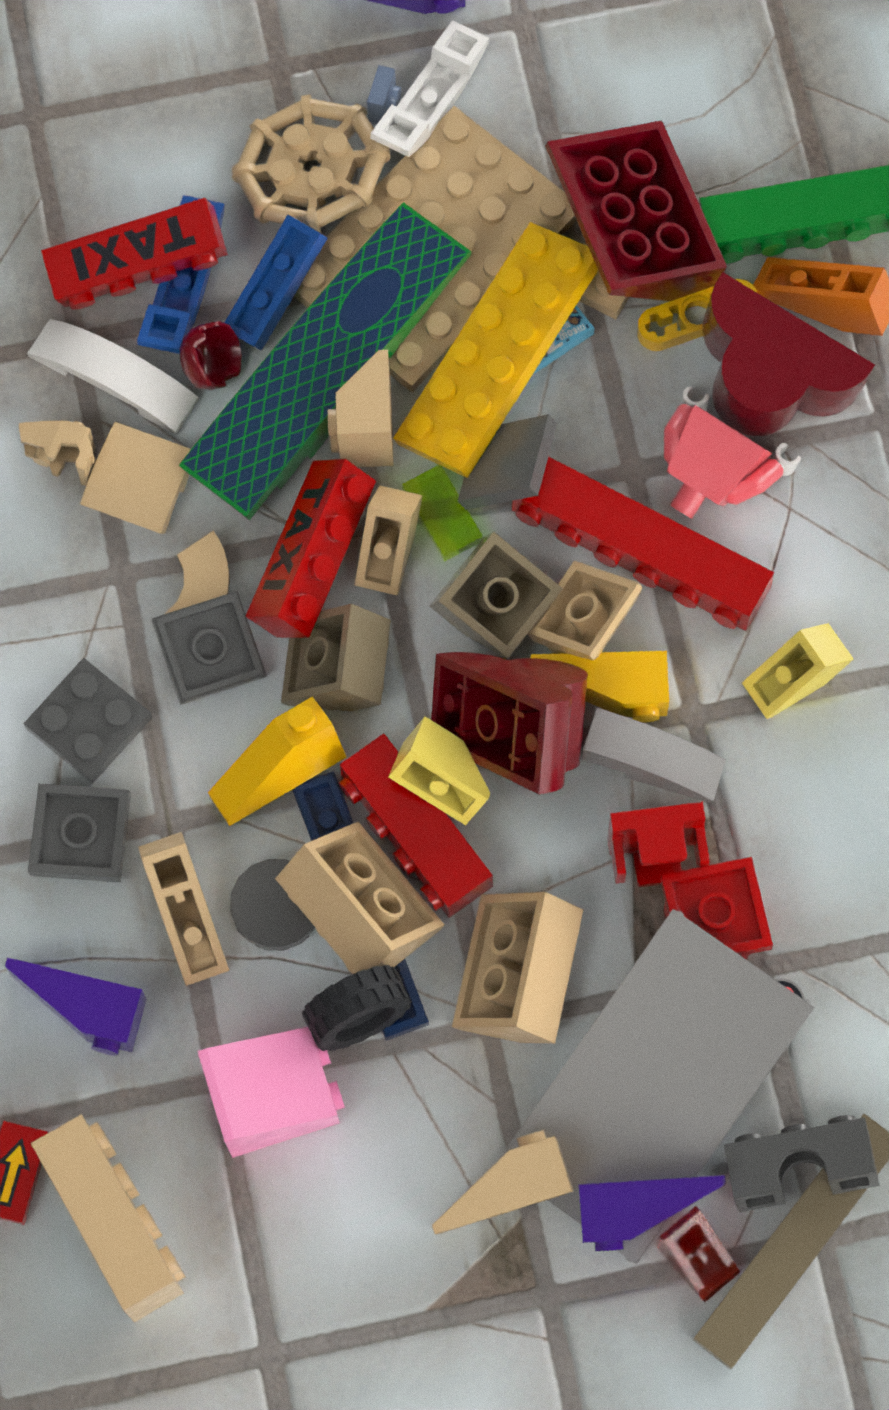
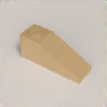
(183, 908)
(515, 1181)

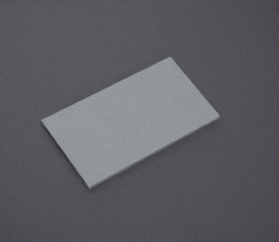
(666, 1066)

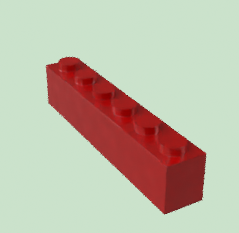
(647, 545)

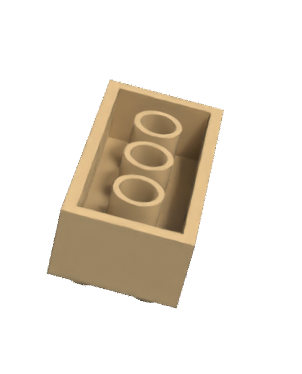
(107, 1218)

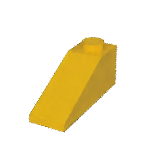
(625, 682)
(278, 760)

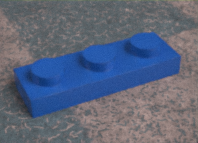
(275, 282)

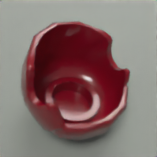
(210, 355)

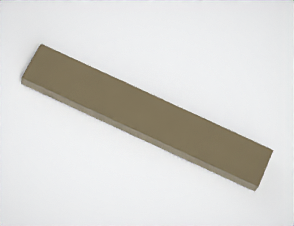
(782, 1261)

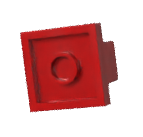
(657, 840)
(722, 902)

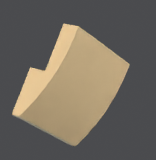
(137, 478)

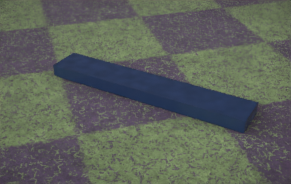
(323, 813)

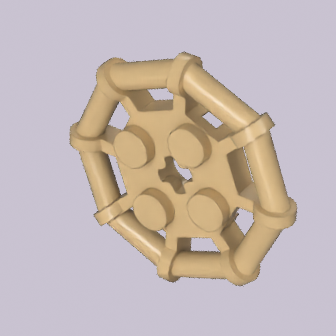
(308, 143)

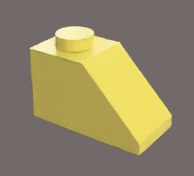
(797, 669)
(440, 771)

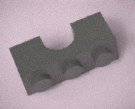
(761, 1163)

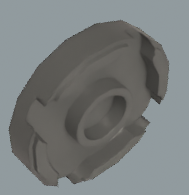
(265, 911)

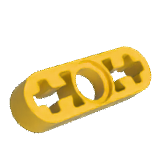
(664, 316)

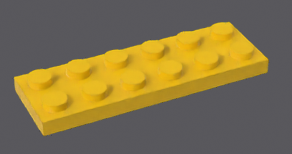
(498, 350)

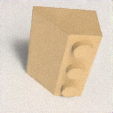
(358, 899)
(518, 967)

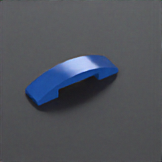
(176, 303)

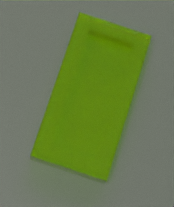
(441, 513)

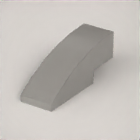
(652, 756)

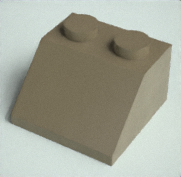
(496, 596)
(339, 661)

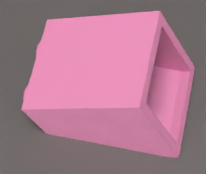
(270, 1089)

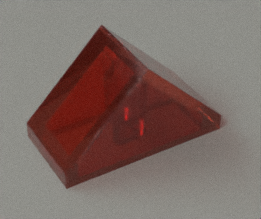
(698, 1254)

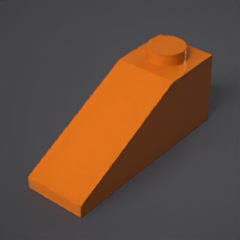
(831, 293)

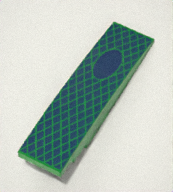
(286, 400)

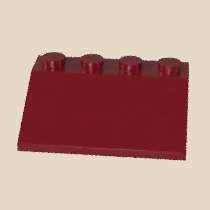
(638, 212)

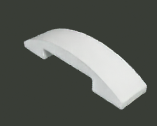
(433, 92)
(115, 371)

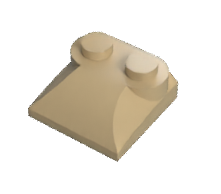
(585, 611)

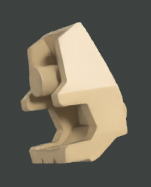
(57, 443)

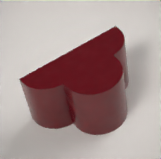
(774, 362)
(513, 714)

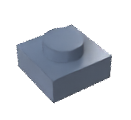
(382, 93)

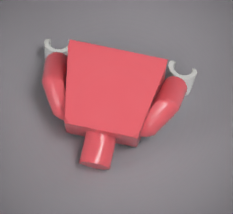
(716, 459)

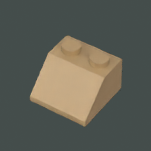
(363, 416)

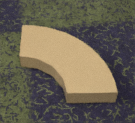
(204, 572)

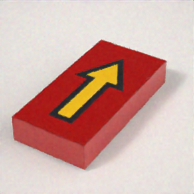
(18, 1170)

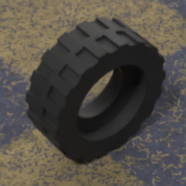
(356, 1008)

